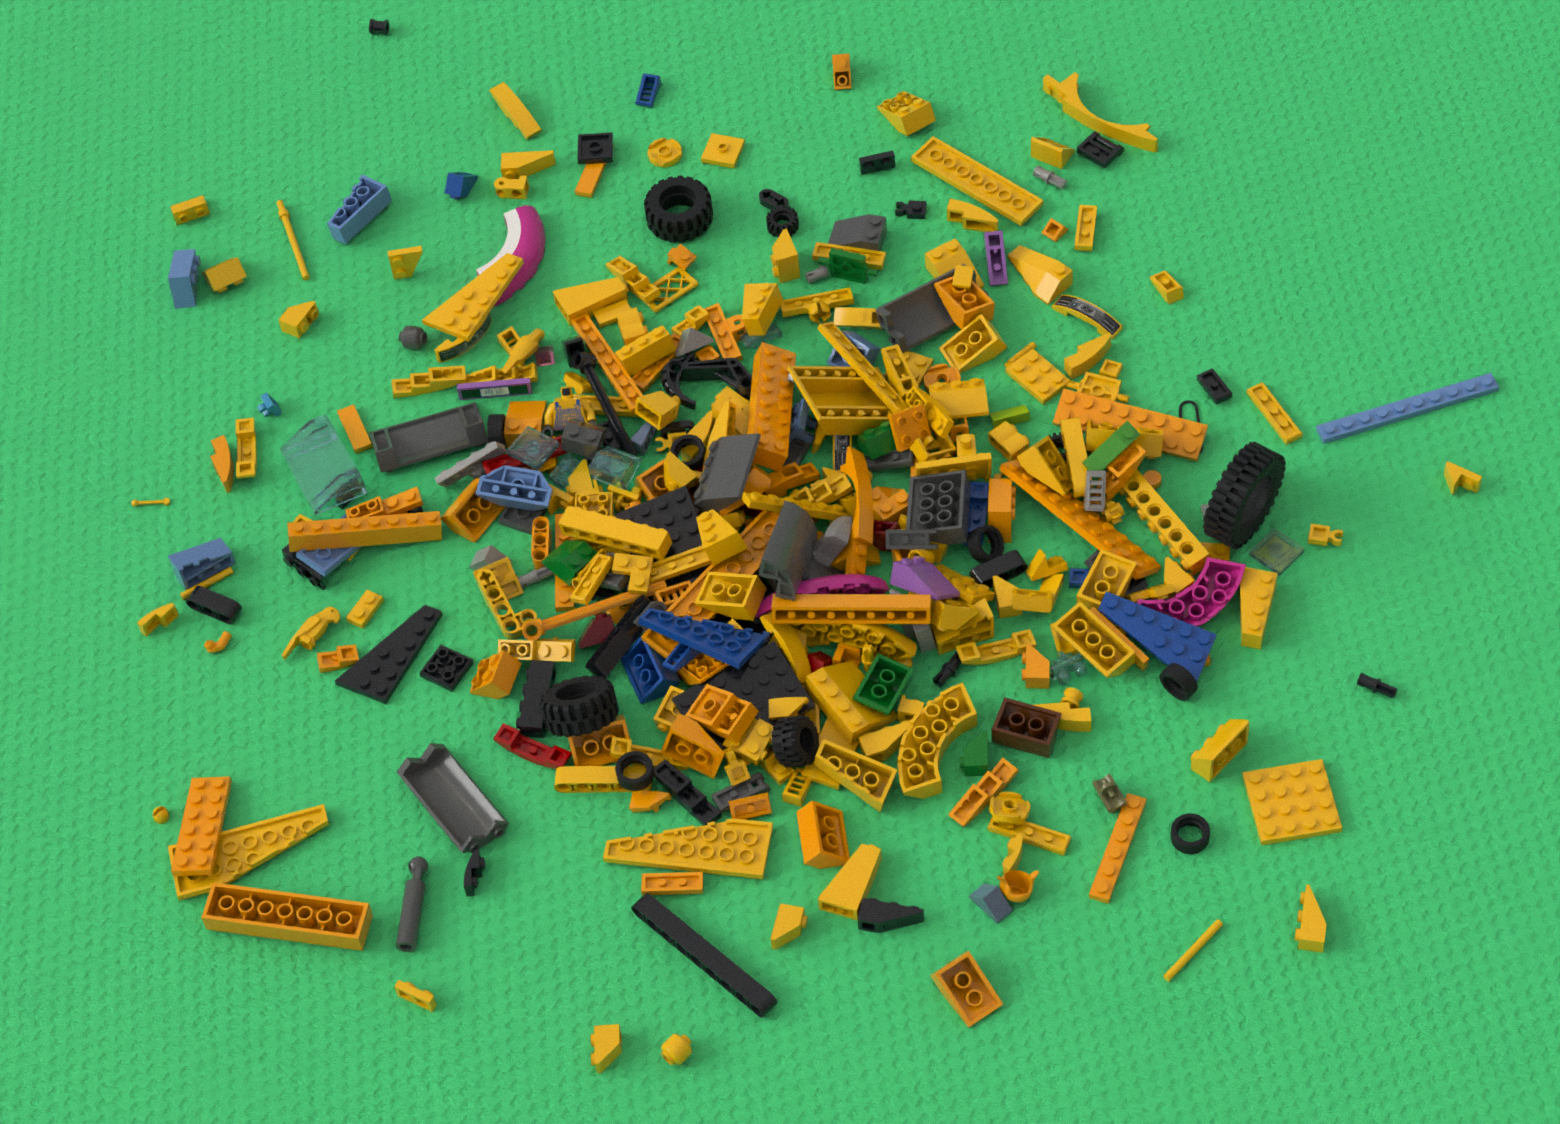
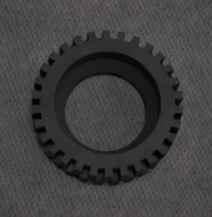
(1244, 495)

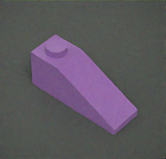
(995, 258)

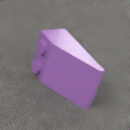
(922, 578)

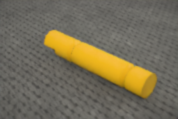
(1032, 345)

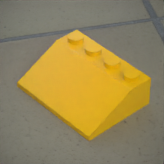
(834, 691)

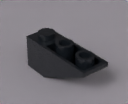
(303, 569)
(884, 916)

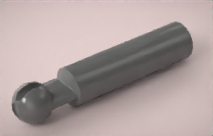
(412, 906)

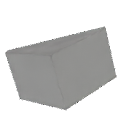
(691, 340)
(486, 556)

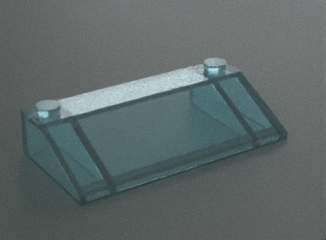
(322, 466)

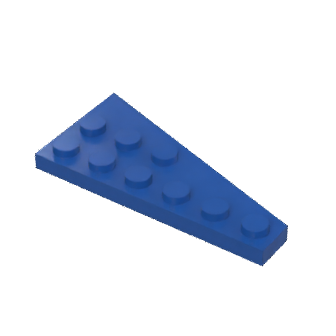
(1160, 634)
(709, 637)

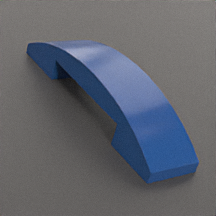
(978, 507)

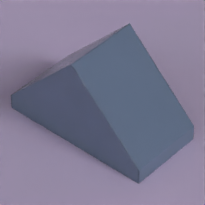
(991, 901)

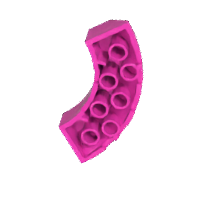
(1206, 596)

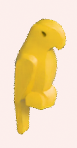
(523, 349)
(312, 630)

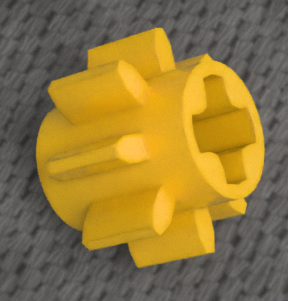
(1112, 512)

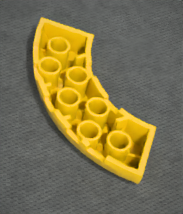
(882, 637)

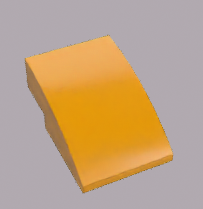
(722, 713)

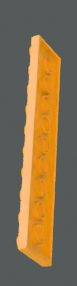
(1085, 523)
(756, 538)

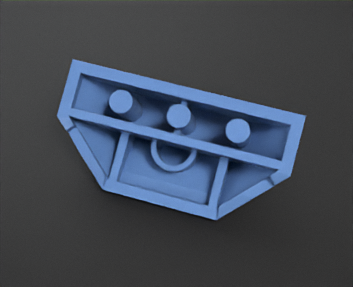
(515, 488)

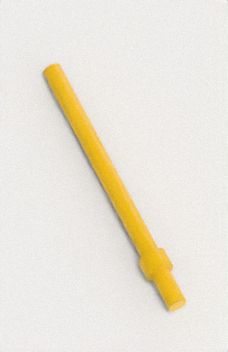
(284, 216)

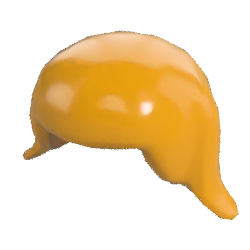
(1017, 885)

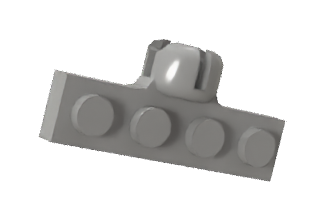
(470, 466)

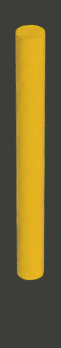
(1193, 950)

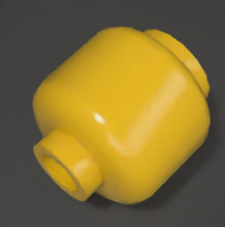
(676, 1049)

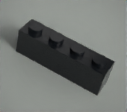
(539, 678)

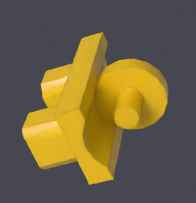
(622, 497)

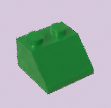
(876, 441)
(569, 559)

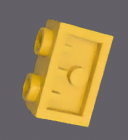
(190, 210)

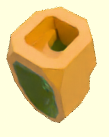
(959, 428)

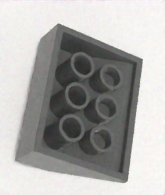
(726, 471)
(942, 504)

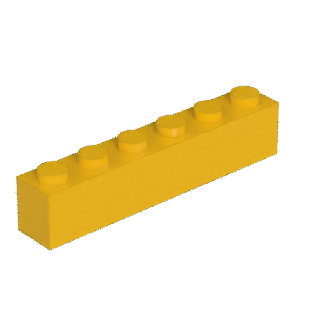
(615, 532)

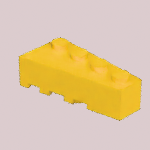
(1149, 439)
(1255, 602)
(856, 772)

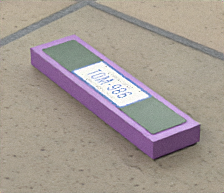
(494, 388)

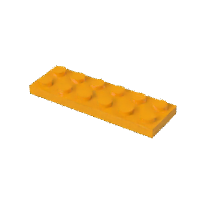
(201, 826)

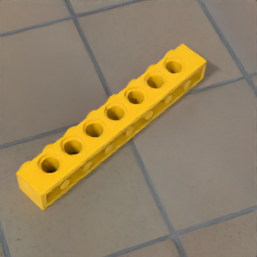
(1166, 517)

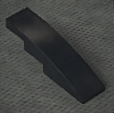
(685, 793)

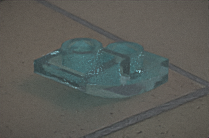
(755, 341)

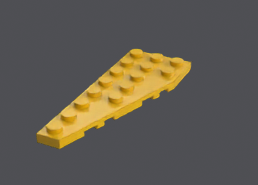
(250, 846)
(721, 848)

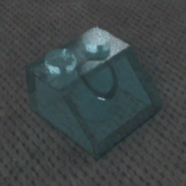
(614, 467)

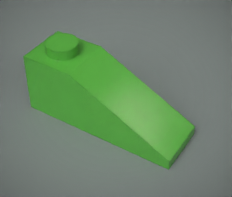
(1111, 447)

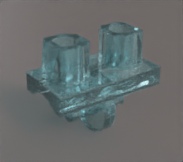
(563, 470)
(1066, 664)

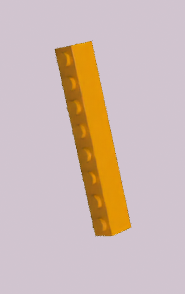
(364, 531)
(852, 609)

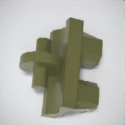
(1109, 794)

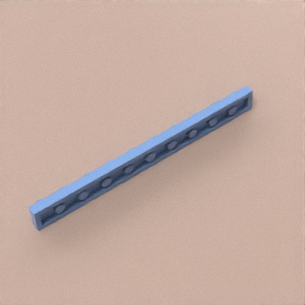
(1407, 408)

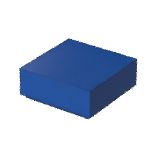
(1077, 577)

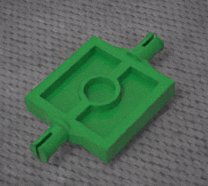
(848, 265)

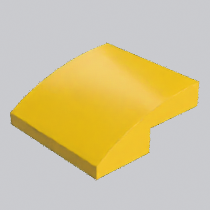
(505, 576)

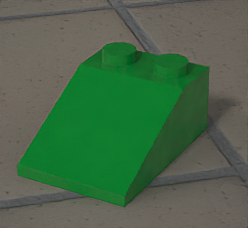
(884, 684)

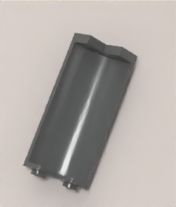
(916, 315)
(789, 550)
(453, 798)

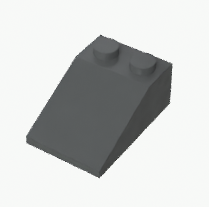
(860, 232)

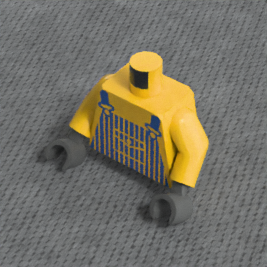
(566, 408)

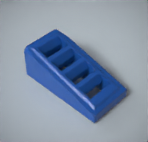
(651, 79)
(681, 656)

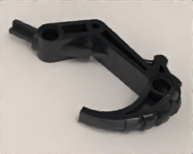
(689, 369)

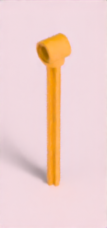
(585, 611)

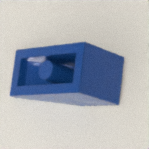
(459, 184)

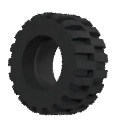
(678, 225)
(579, 706)

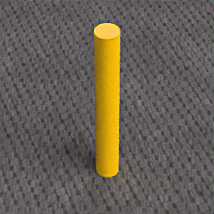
(208, 582)

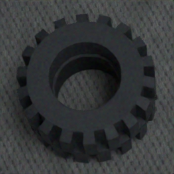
(795, 741)

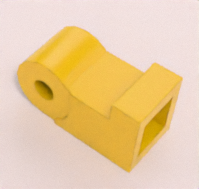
(512, 187)

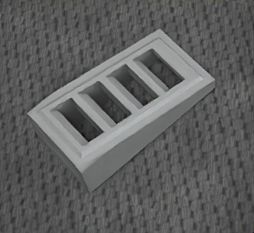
(1087, 498)

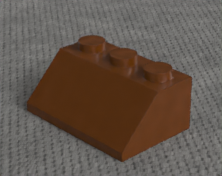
(1026, 727)

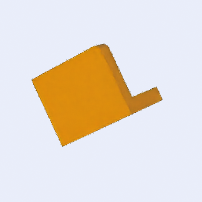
(845, 654)

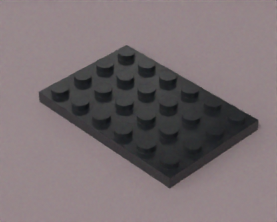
(758, 680)

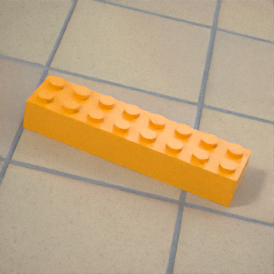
(771, 404)
(287, 916)

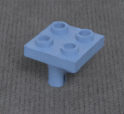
(799, 420)

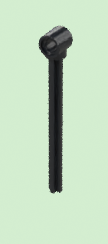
(586, 364)

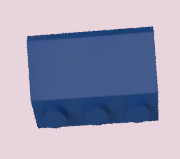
(647, 672)

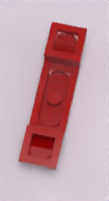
(531, 750)

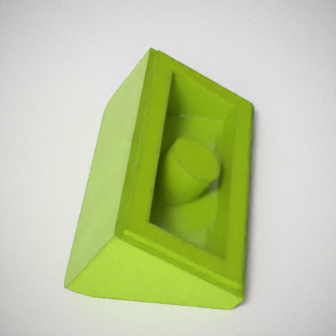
(1012, 415)

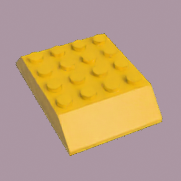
(840, 399)

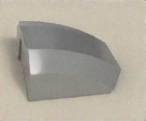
(833, 540)

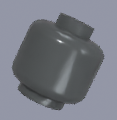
(413, 337)

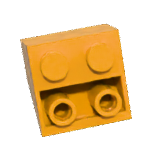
(495, 676)

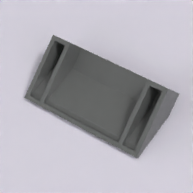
(428, 437)

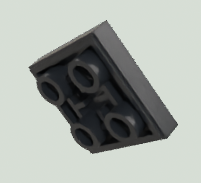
(446, 668)

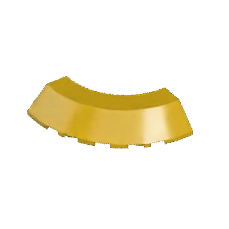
(928, 739)

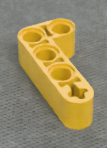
(500, 603)

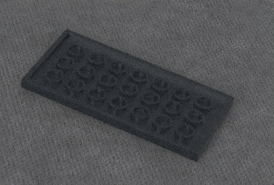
(677, 516)

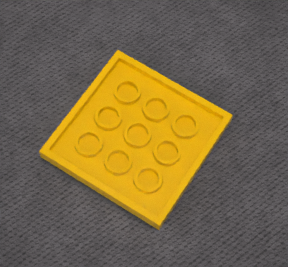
(1292, 802)

